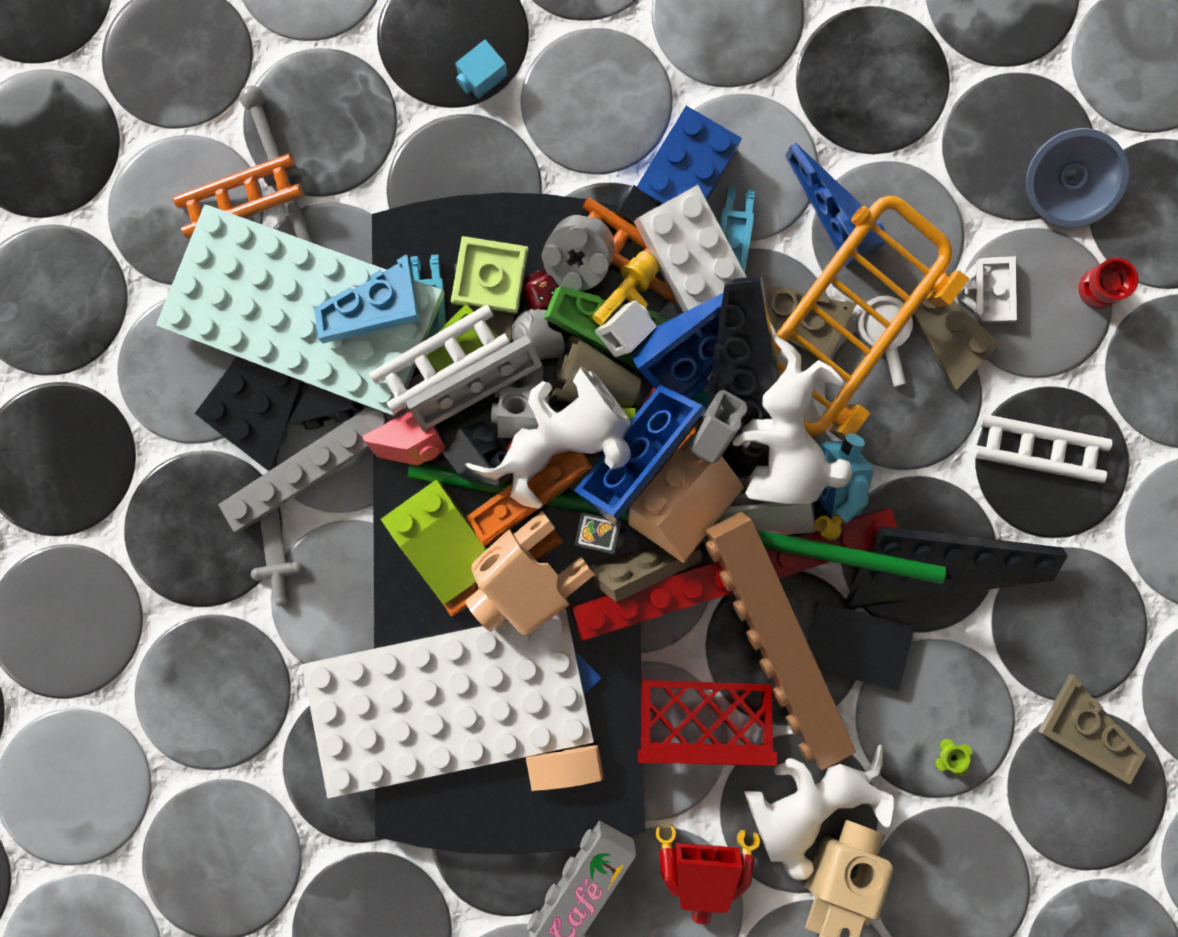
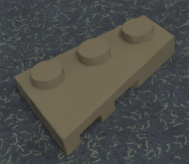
(1088, 731)

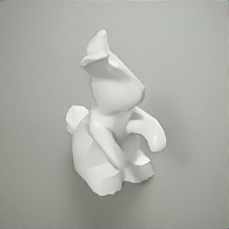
(585, 426)
(796, 462)
(794, 821)

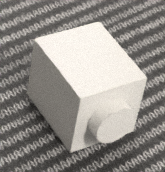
(626, 328)

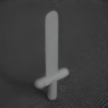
(275, 566)

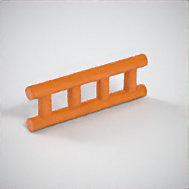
(249, 179)
(624, 231)

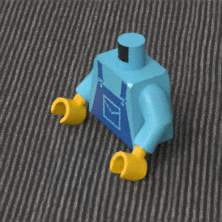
(845, 501)

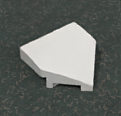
(991, 290)

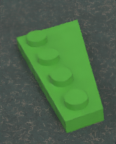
(574, 312)

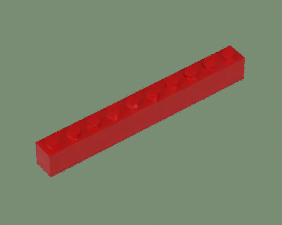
(704, 583)

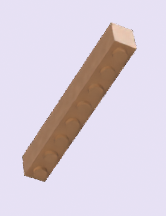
(780, 640)

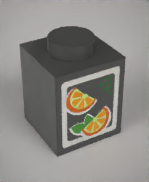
(599, 534)

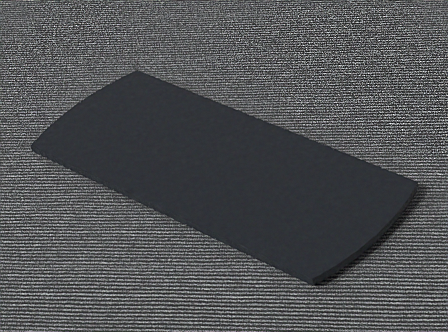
(493, 804)

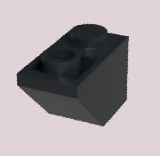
(321, 405)
(479, 447)

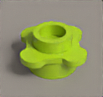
(962, 752)

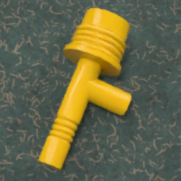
(636, 276)

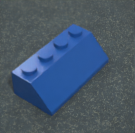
(652, 440)

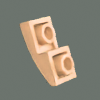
(565, 769)

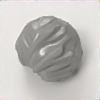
(544, 340)

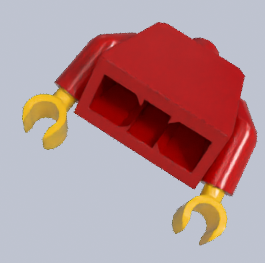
(706, 875)

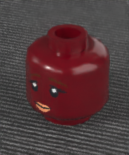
(538, 289)

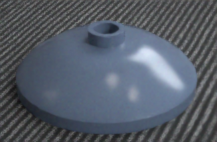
(1091, 192)

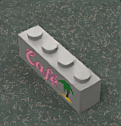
(585, 884)

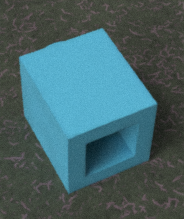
(480, 69)

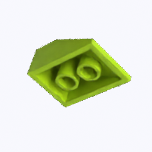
(436, 540)

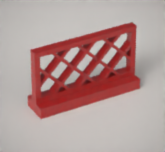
(697, 752)

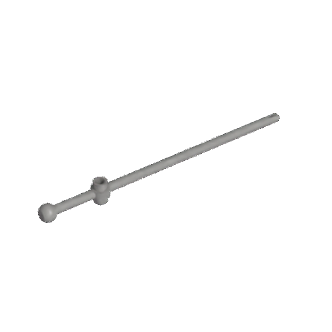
(253, 99)

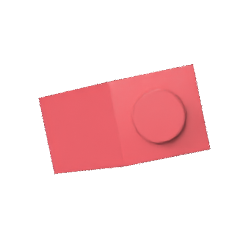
(405, 441)

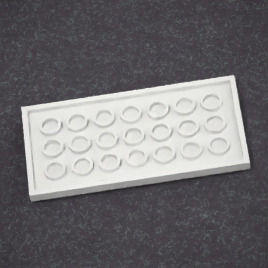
(445, 704)

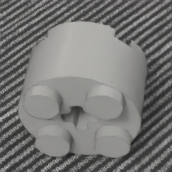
(579, 234)

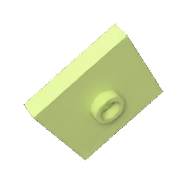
(489, 274)

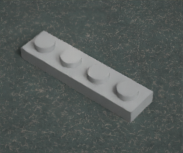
(474, 383)

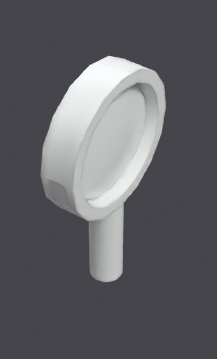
(870, 330)

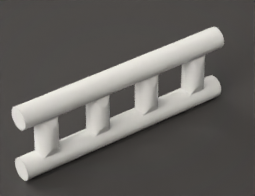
(418, 356)
(1060, 440)

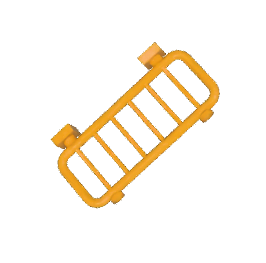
(944, 290)

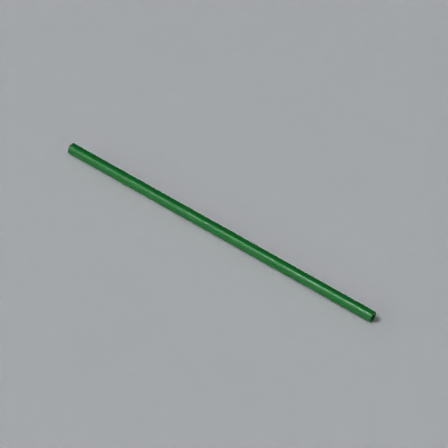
(770, 540)

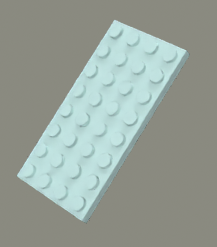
(257, 297)

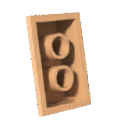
(684, 502)

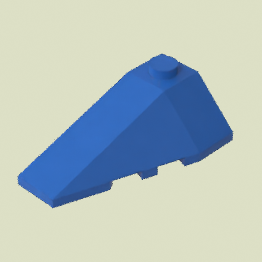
(831, 202)
(681, 350)

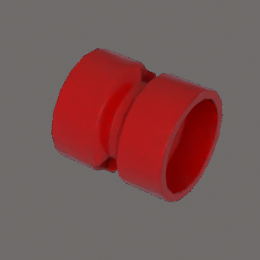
(1108, 283)

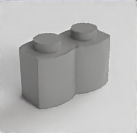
(718, 427)

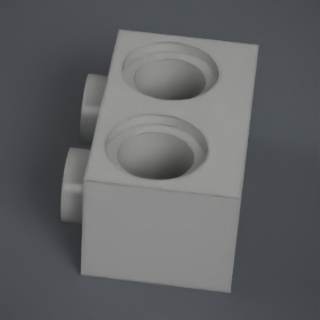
(513, 409)

